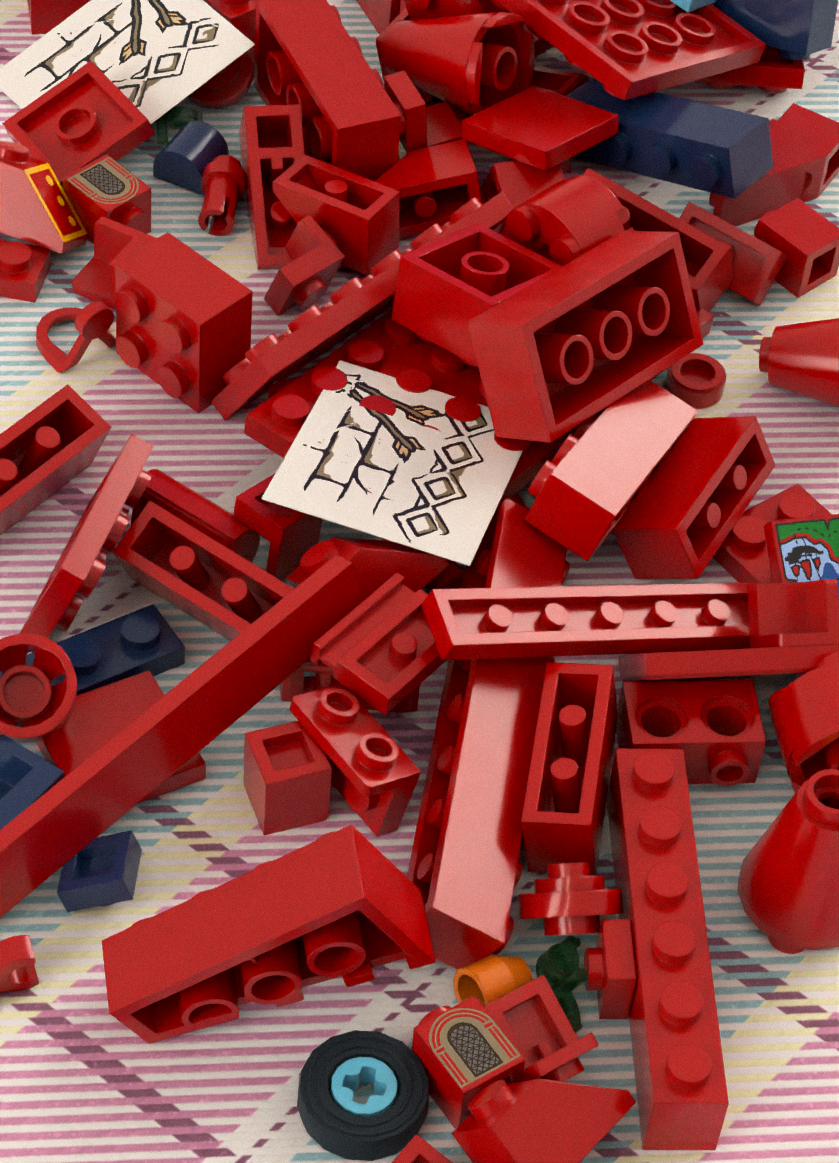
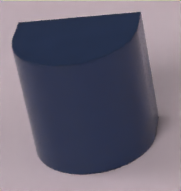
(188, 154)

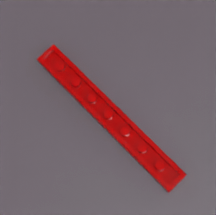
(171, 731)

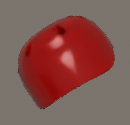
(28, 691)

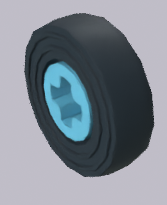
(390, 1114)

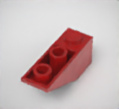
(803, 163)

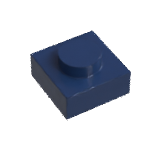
(101, 873)

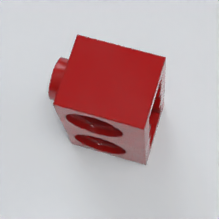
(708, 719)

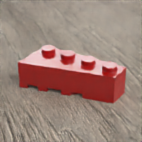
(266, 937)

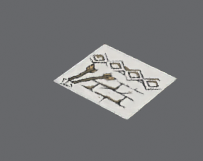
(145, 47)
(392, 471)

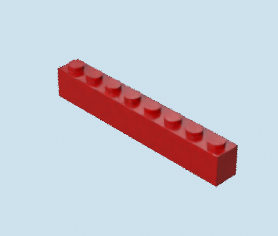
(481, 762)

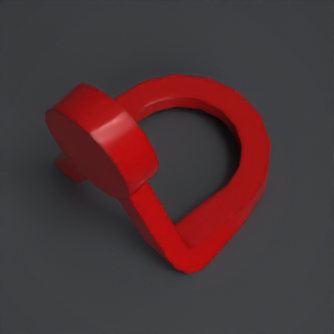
(90, 322)

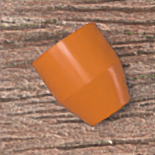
(491, 978)

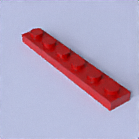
(587, 620)

